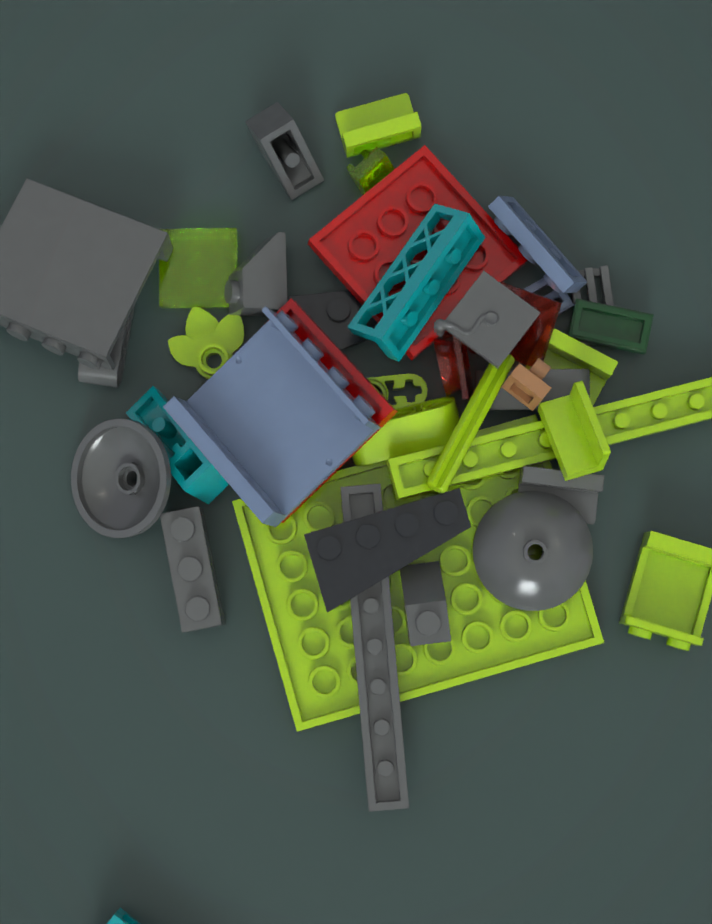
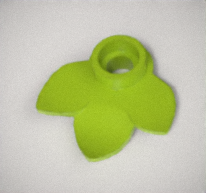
(207, 338)

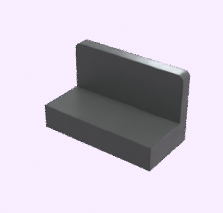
(579, 492)

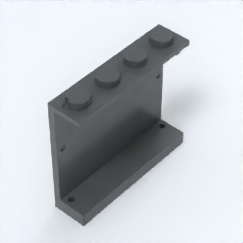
(72, 272)

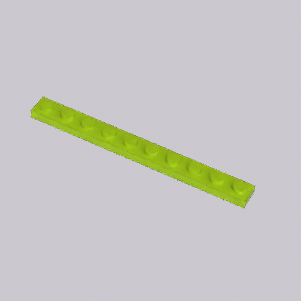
(530, 444)

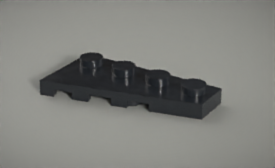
(373, 547)

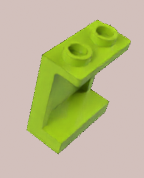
(669, 591)

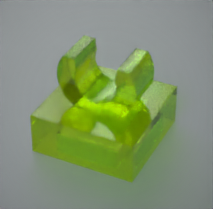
(370, 170)

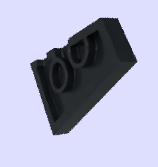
(333, 314)

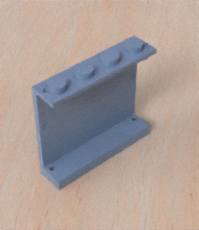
(275, 419)

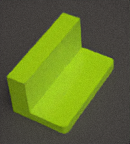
(378, 124)
(570, 353)
(575, 433)

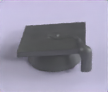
(489, 319)

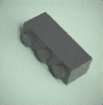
(192, 569)

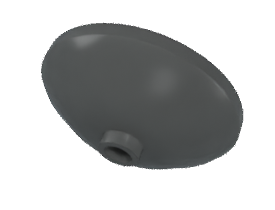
(106, 478)
(503, 546)

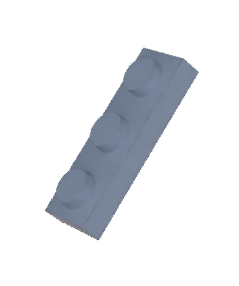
(536, 245)

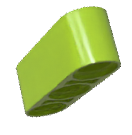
(411, 431)

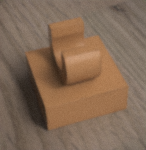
(528, 384)

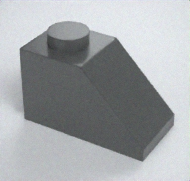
(284, 150)
(259, 279)
(425, 604)

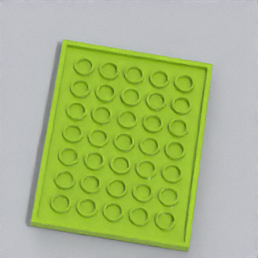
(318, 646)

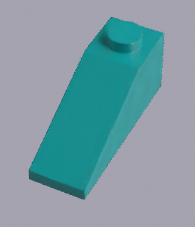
(186, 461)

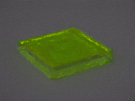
(198, 267)

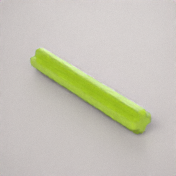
(468, 425)

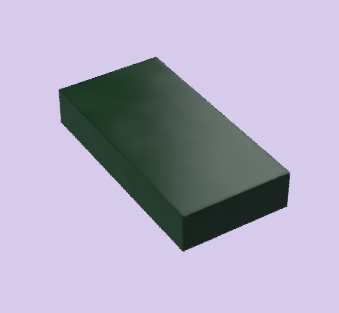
(610, 326)

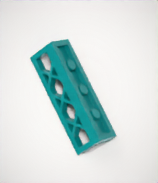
(425, 281)

